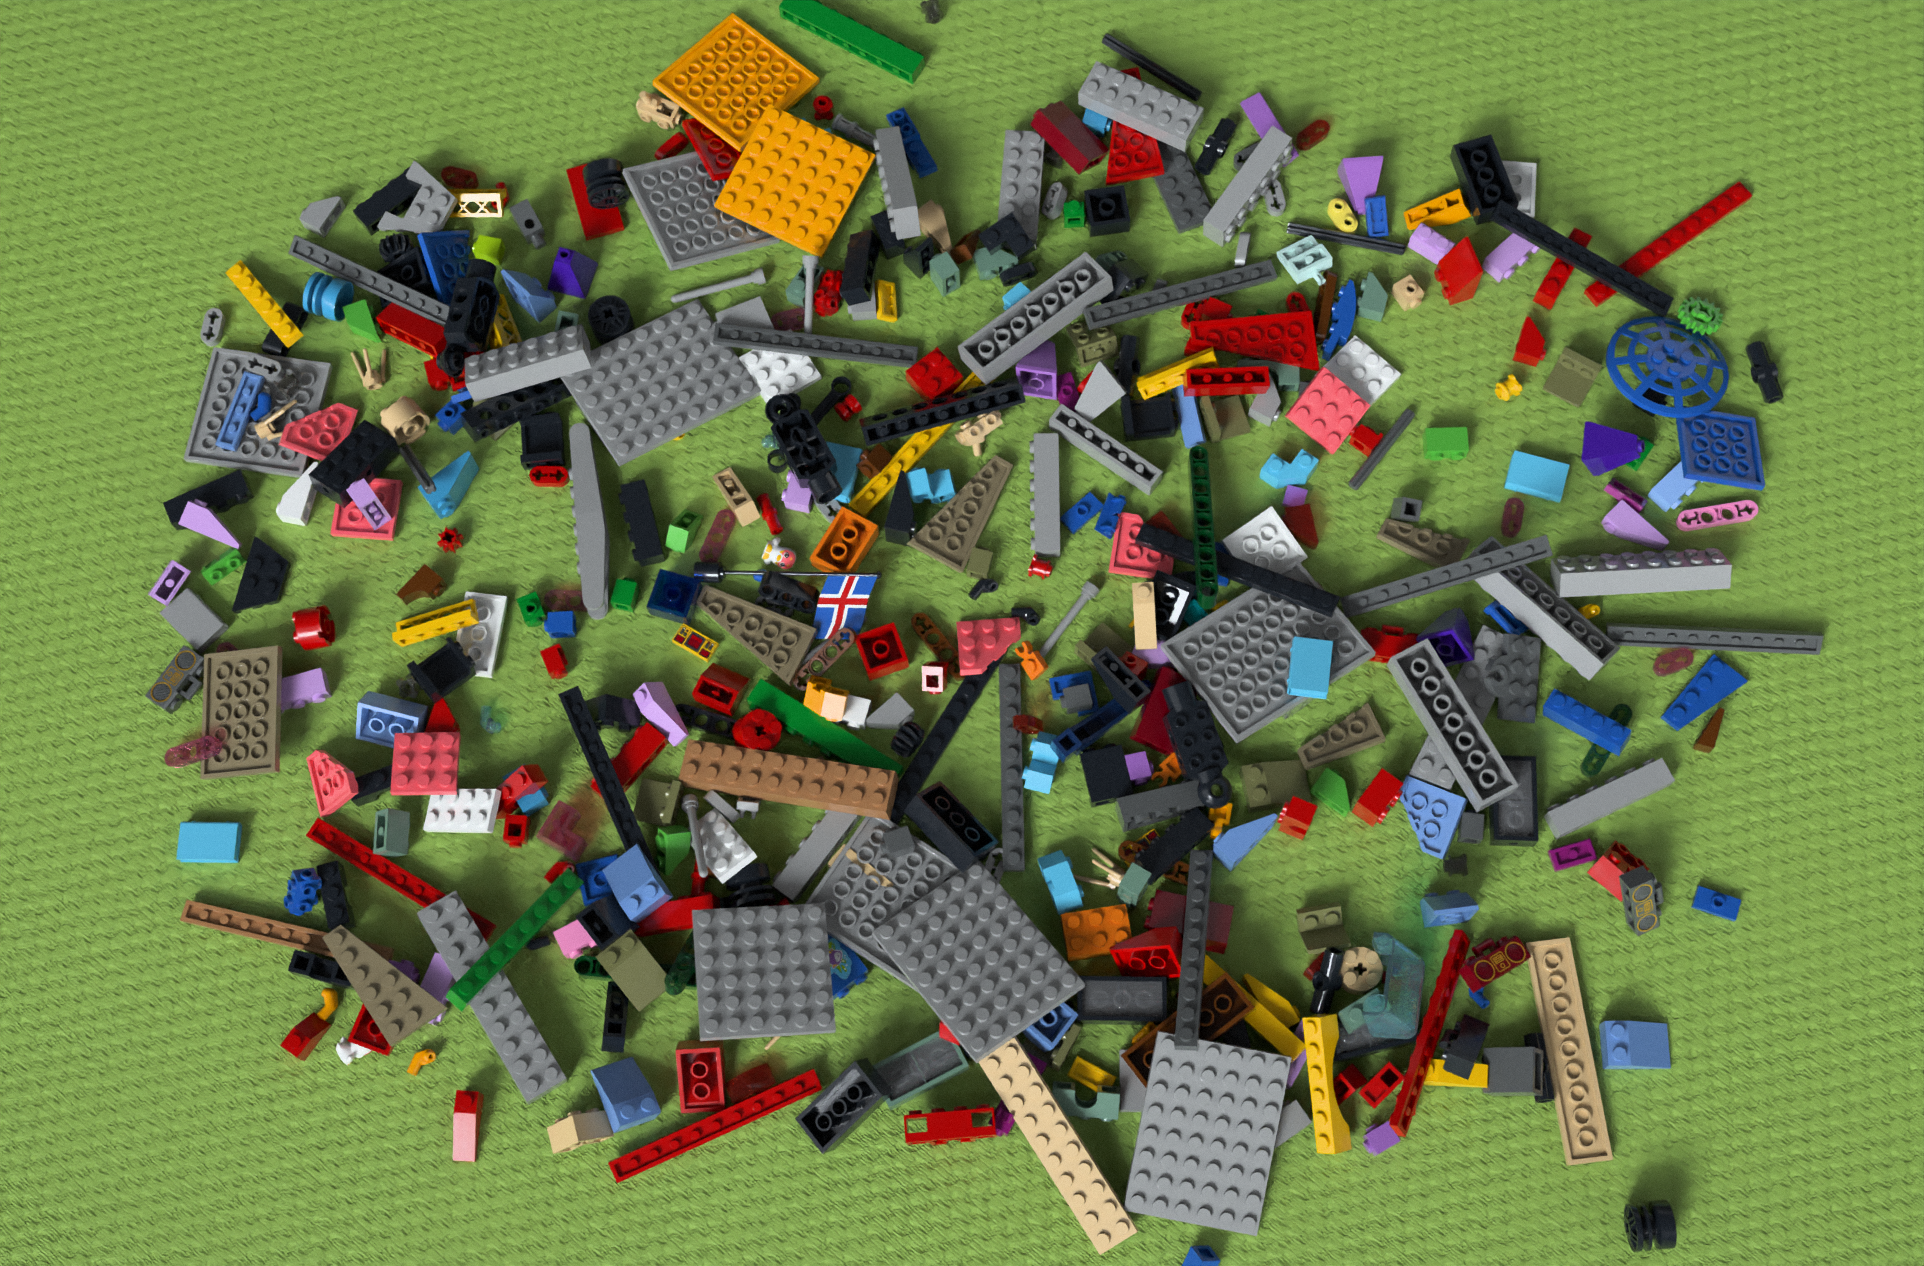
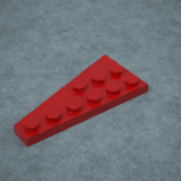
(1132, 152)
(1272, 337)

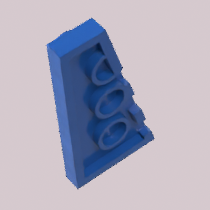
(1706, 689)

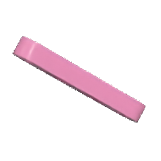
(1717, 517)

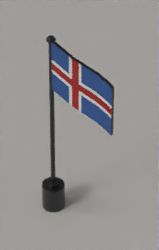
(840, 604)

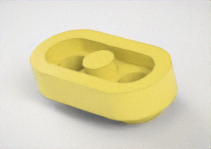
(1342, 215)

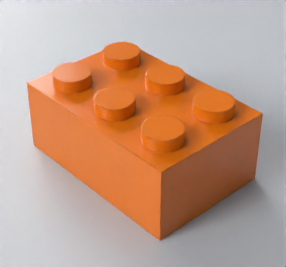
(844, 543)
(1094, 931)

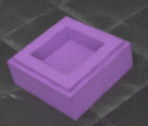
(1294, 496)

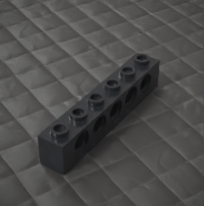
(512, 407)

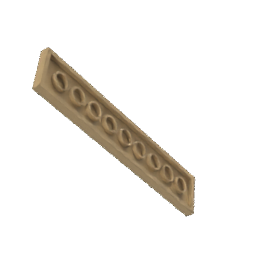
(1568, 1052)
(1058, 1146)

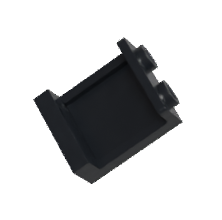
(1148, 418)
(542, 441)
(443, 670)
(1105, 774)

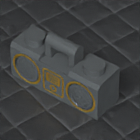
(176, 679)
(1641, 899)

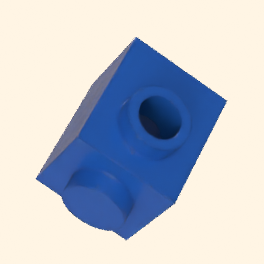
(450, 417)

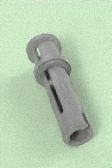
(853, 130)

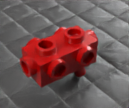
(828, 294)

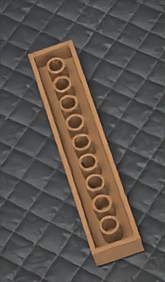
(789, 779)

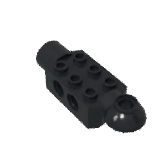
(469, 316)
(803, 448)
(1196, 743)

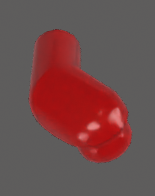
(501, 185)
(558, 869)

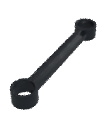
(817, 415)

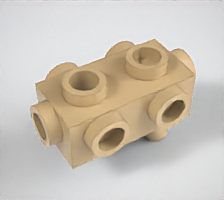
(660, 110)
(974, 431)

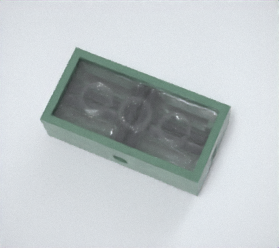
(920, 1068)

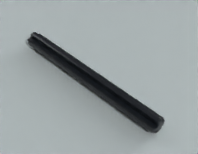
(1152, 67)
(1346, 238)

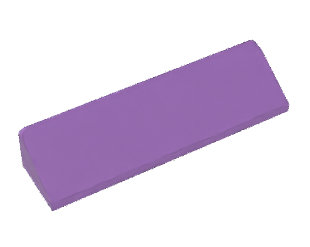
(1263, 118)

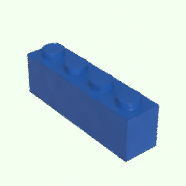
(1586, 722)

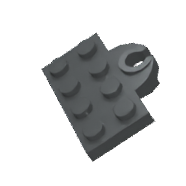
(1516, 678)

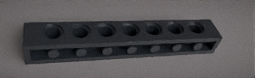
(942, 410)

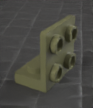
(1093, 344)
(1572, 377)
(1224, 418)
(1100, 638)
(658, 802)
(1322, 928)
(1056, 1057)

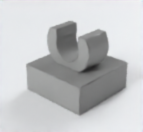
(749, 804)

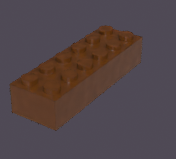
(1221, 1010)

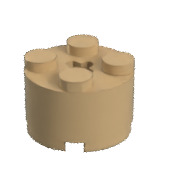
(404, 420)
(1370, 965)

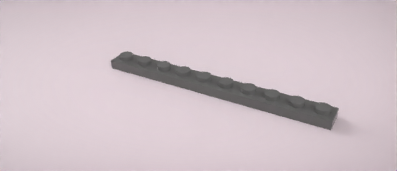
(369, 280)
(1179, 294)
(814, 345)
(1446, 576)
(1715, 638)
(1011, 769)
(1193, 950)

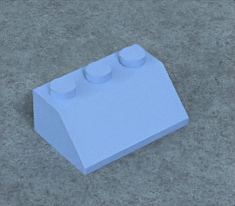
(384, 715)

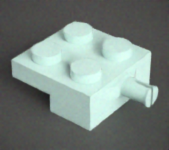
(1306, 260)

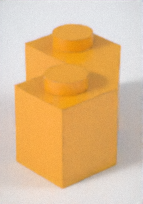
(826, 700)

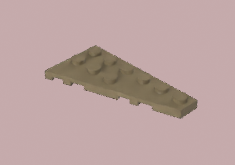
(960, 521)
(766, 634)
(388, 994)

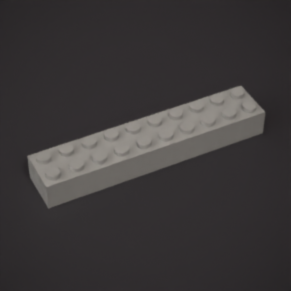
(498, 1004)

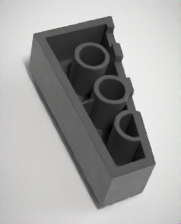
(1157, 805)

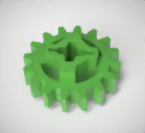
(1698, 315)

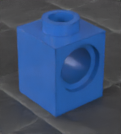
(561, 624)

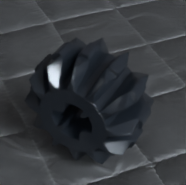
(394, 246)
(907, 739)

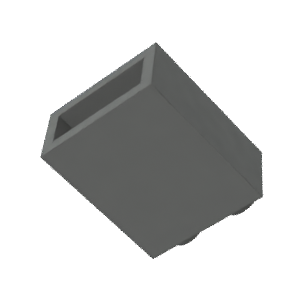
(1514, 1071)

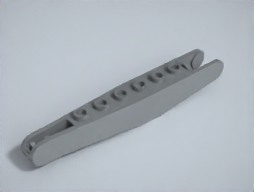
(590, 524)

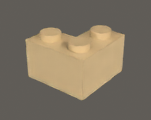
(579, 1130)

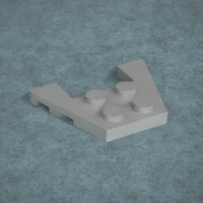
(429, 208)

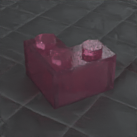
(558, 832)

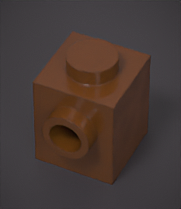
(873, 460)

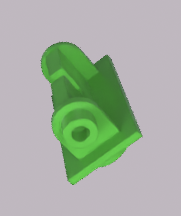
(225, 565)

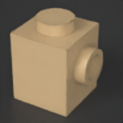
(1407, 293)

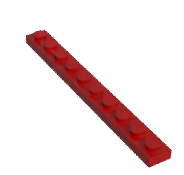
(1675, 239)
(385, 870)
(1429, 1034)
(715, 1125)

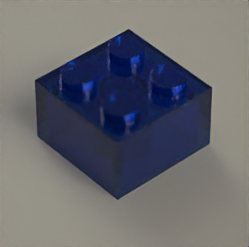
(674, 597)

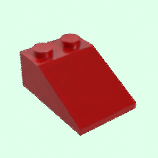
(1459, 272)
(1150, 954)
(368, 1035)
(701, 1075)

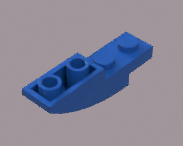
(915, 150)
(1342, 320)

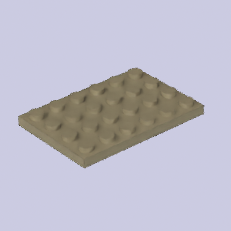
(243, 711)

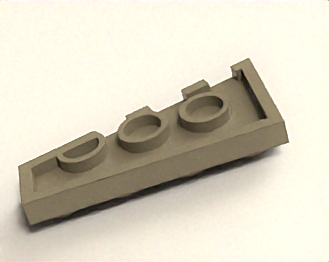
(1423, 543)
(1350, 736)

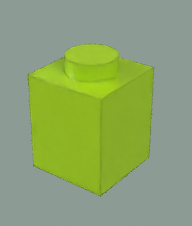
(489, 249)

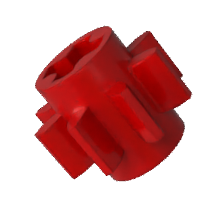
(448, 534)

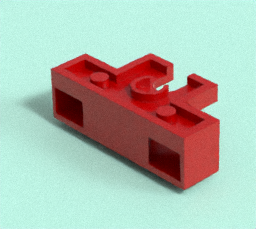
(950, 1125)

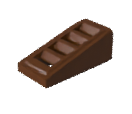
(965, 247)
(1708, 737)

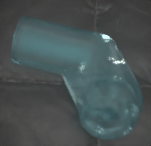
(768, 442)
(487, 722)

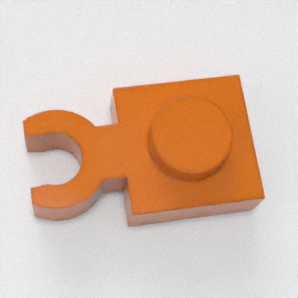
(1033, 661)
(1170, 770)

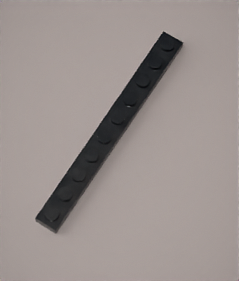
(1581, 258)
(1241, 571)
(940, 738)
(603, 771)

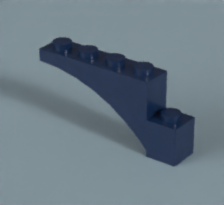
(1085, 733)

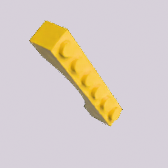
(1330, 1128)

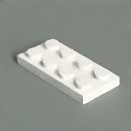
(483, 639)
(463, 813)
(722, 846)

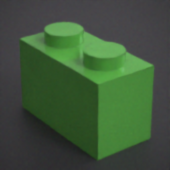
(1445, 443)

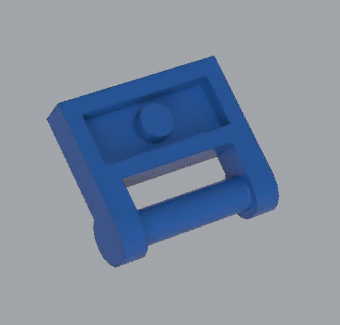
(1505, 618)

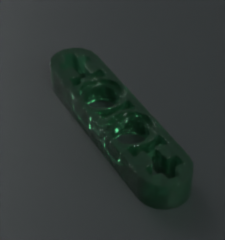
(1588, 759)
(683, 976)

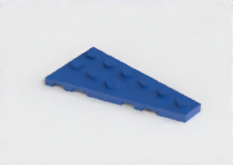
(446, 259)

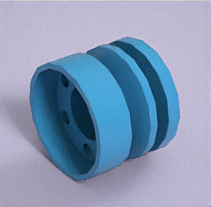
(327, 296)

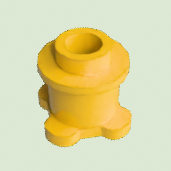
(1508, 388)

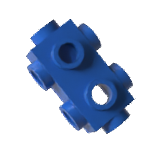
(302, 891)

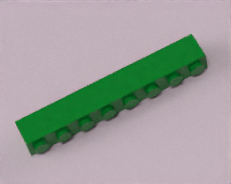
(854, 37)
(817, 730)
(514, 940)

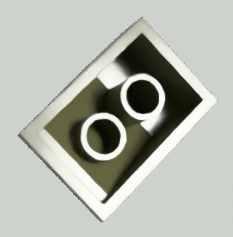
(1272, 783)
(633, 970)

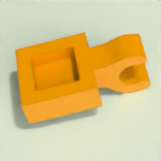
(1219, 817)

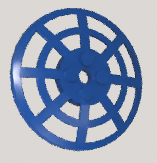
(1669, 372)

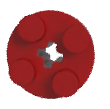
(313, 627)
(758, 722)

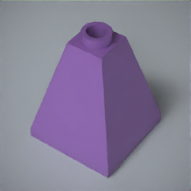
(1360, 179)
(1036, 372)

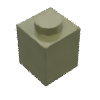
(979, 563)

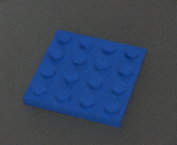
(1721, 449)

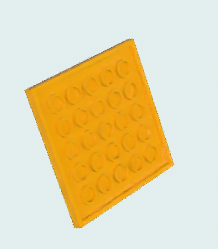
(733, 79)
(795, 181)

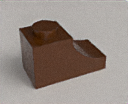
(423, 584)

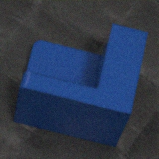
(1201, 1256)

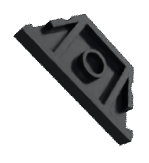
(262, 578)

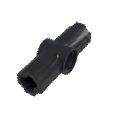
(1215, 146)
(1128, 364)
(1764, 372)
(1327, 980)
(1537, 1040)

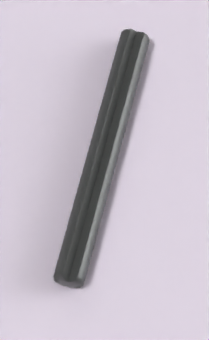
(1382, 448)
(418, 469)

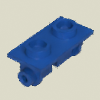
(1108, 516)

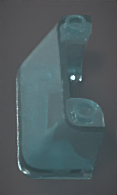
(1398, 1009)

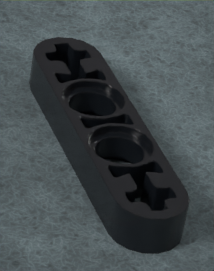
(709, 726)

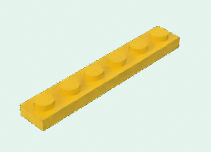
(264, 304)

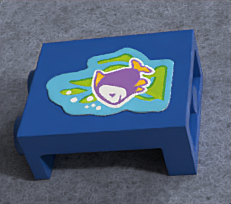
(845, 968)

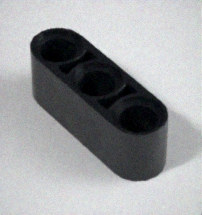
(272, 343)
(789, 592)

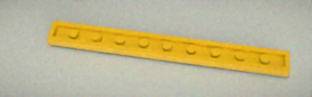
(904, 460)

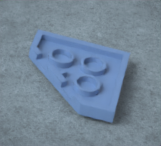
(1432, 814)

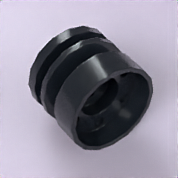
(605, 183)
(610, 318)
(750, 888)
(1650, 1225)

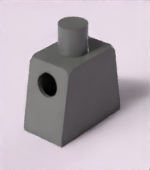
(528, 224)

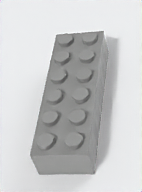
(1140, 106)
(1022, 179)
(896, 183)
(1248, 186)
(527, 363)

